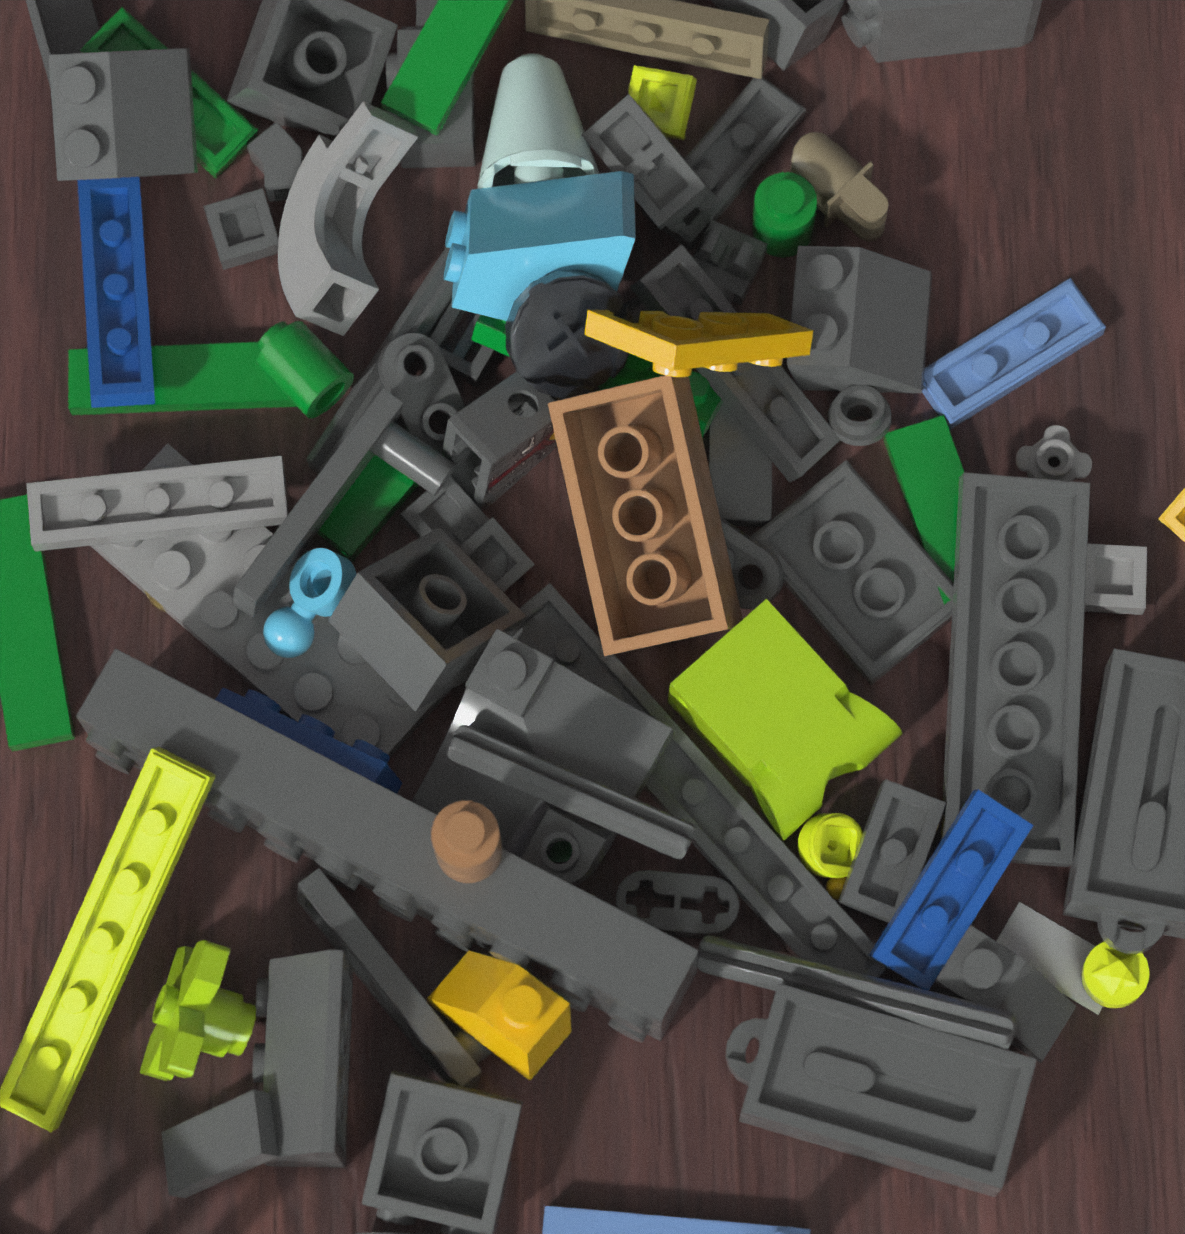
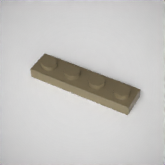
(658, 30)

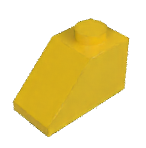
(504, 1010)

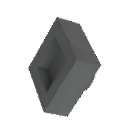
(242, 229)

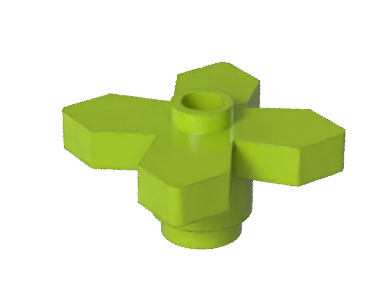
(196, 1014)

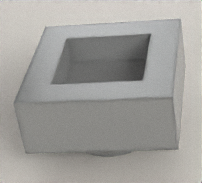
(1116, 579)

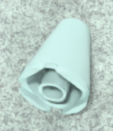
(534, 128)

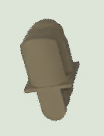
(841, 186)

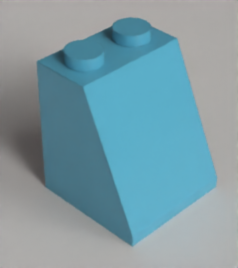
(535, 229)

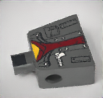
(499, 439)

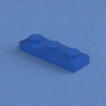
(360, 758)
(951, 890)

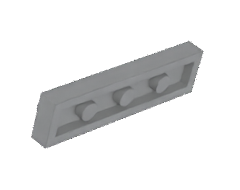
(157, 503)

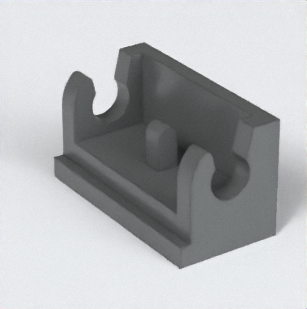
(662, 177)

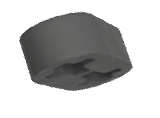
(680, 888)

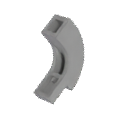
(326, 215)

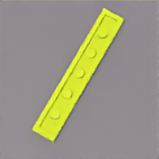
(105, 938)

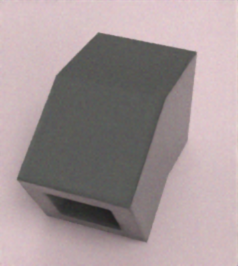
(277, 159)

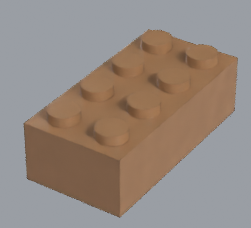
(645, 513)

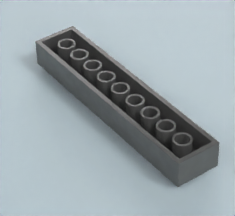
(385, 844)

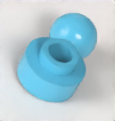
(290, 629)

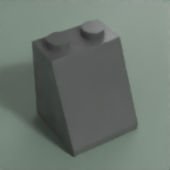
(938, 27)

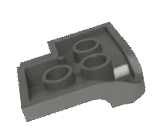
(563, 719)

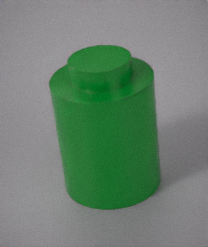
(784, 213)
(303, 367)

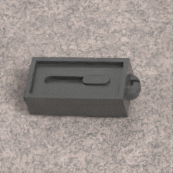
(1133, 807)
(882, 1089)

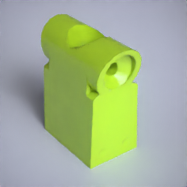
(779, 716)

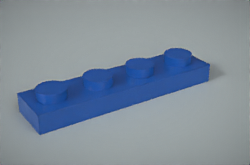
(115, 292)

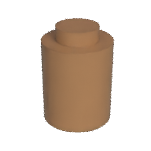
(466, 841)

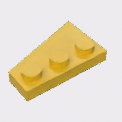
(712, 342)

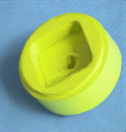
(829, 844)
(1114, 977)

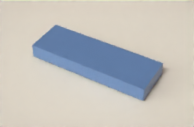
(1011, 353)

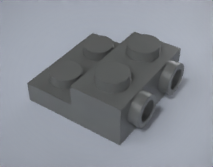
(442, 1155)

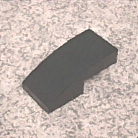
(471, 530)

